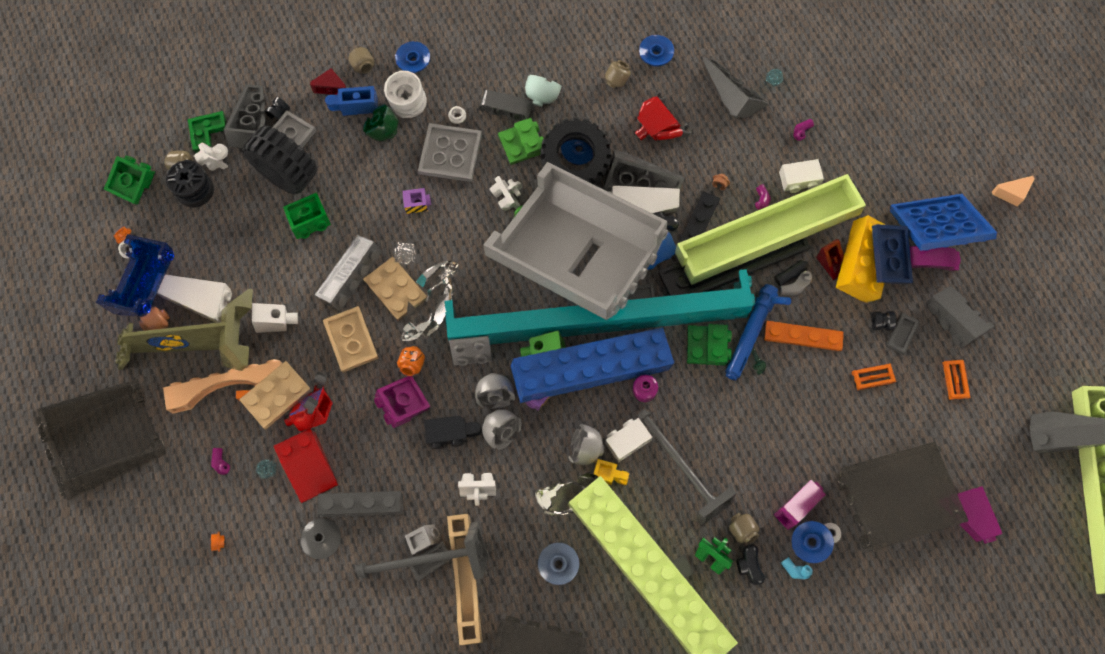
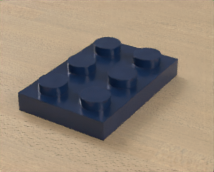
(892, 254)

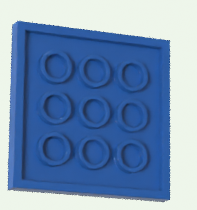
(943, 222)

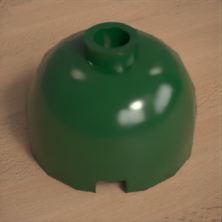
(382, 124)

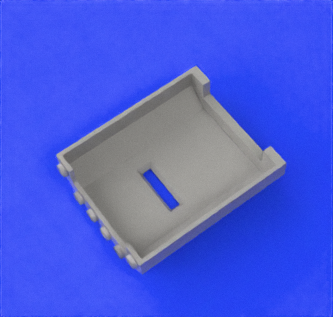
(560, 227)

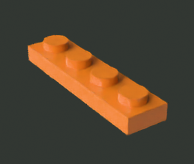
(803, 335)

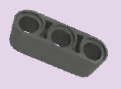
(506, 105)

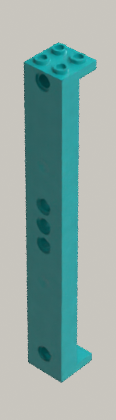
(579, 321)

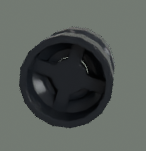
(277, 109)
(883, 320)

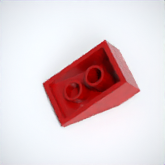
(306, 465)

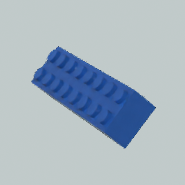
(591, 364)

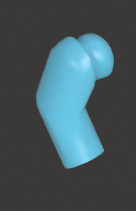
(797, 572)

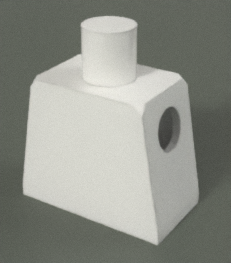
(264, 320)

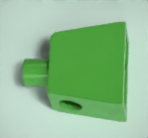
(548, 341)

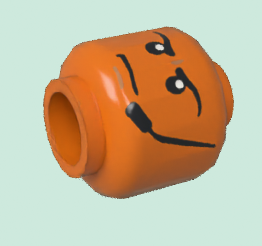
(411, 361)

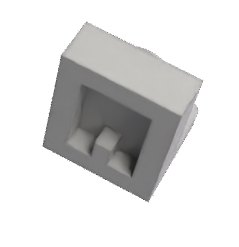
(423, 538)

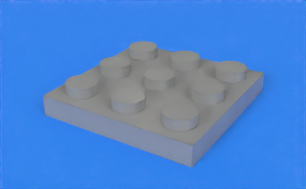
(450, 152)

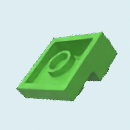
(521, 141)

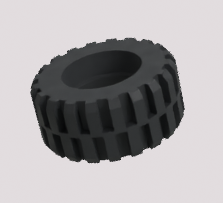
(581, 131)
(279, 160)

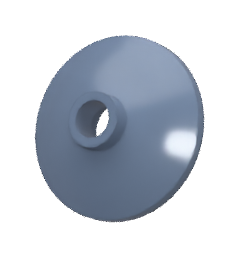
(547, 561)

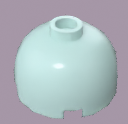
(541, 90)

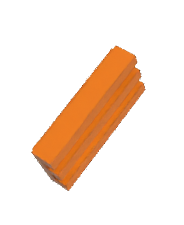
(855, 373)
(958, 395)

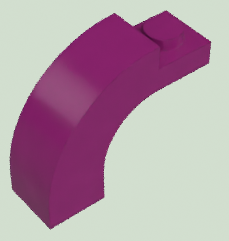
(941, 258)

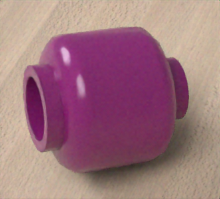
(644, 394)

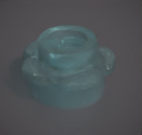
(774, 73)
(260, 469)

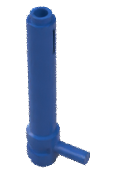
(763, 305)

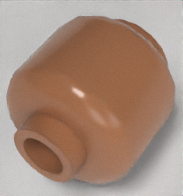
(155, 319)

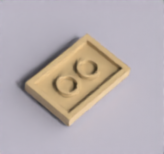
(395, 288)
(350, 339)
(275, 395)

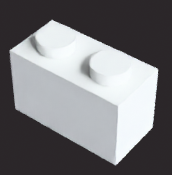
(801, 175)
(628, 439)

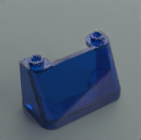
(140, 279)

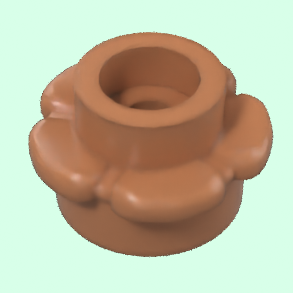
(721, 179)

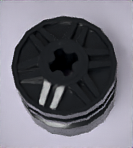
(189, 183)

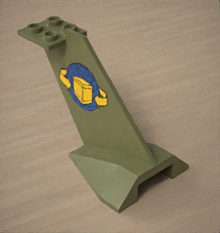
(212, 336)

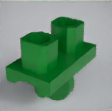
(722, 560)

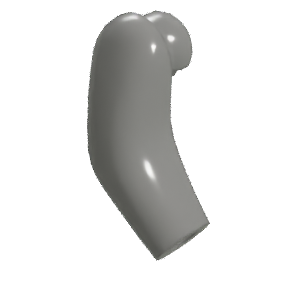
(798, 286)

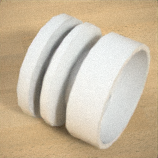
(403, 86)

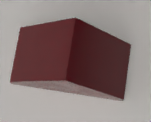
(327, 83)
(831, 258)

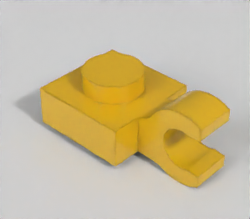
(609, 473)

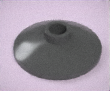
(329, 542)

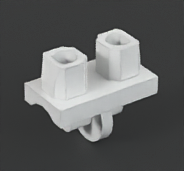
(212, 156)
(502, 187)
(477, 489)

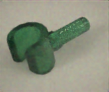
(760, 364)

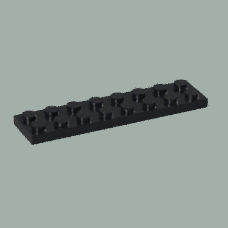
(677, 282)

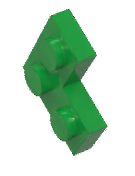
(203, 126)

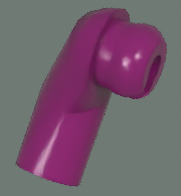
(799, 130)
(764, 199)
(218, 463)

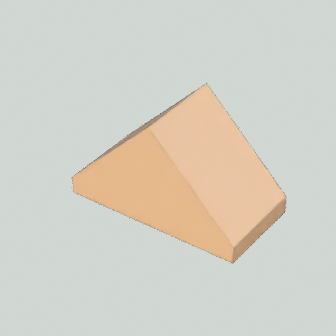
(1014, 191)

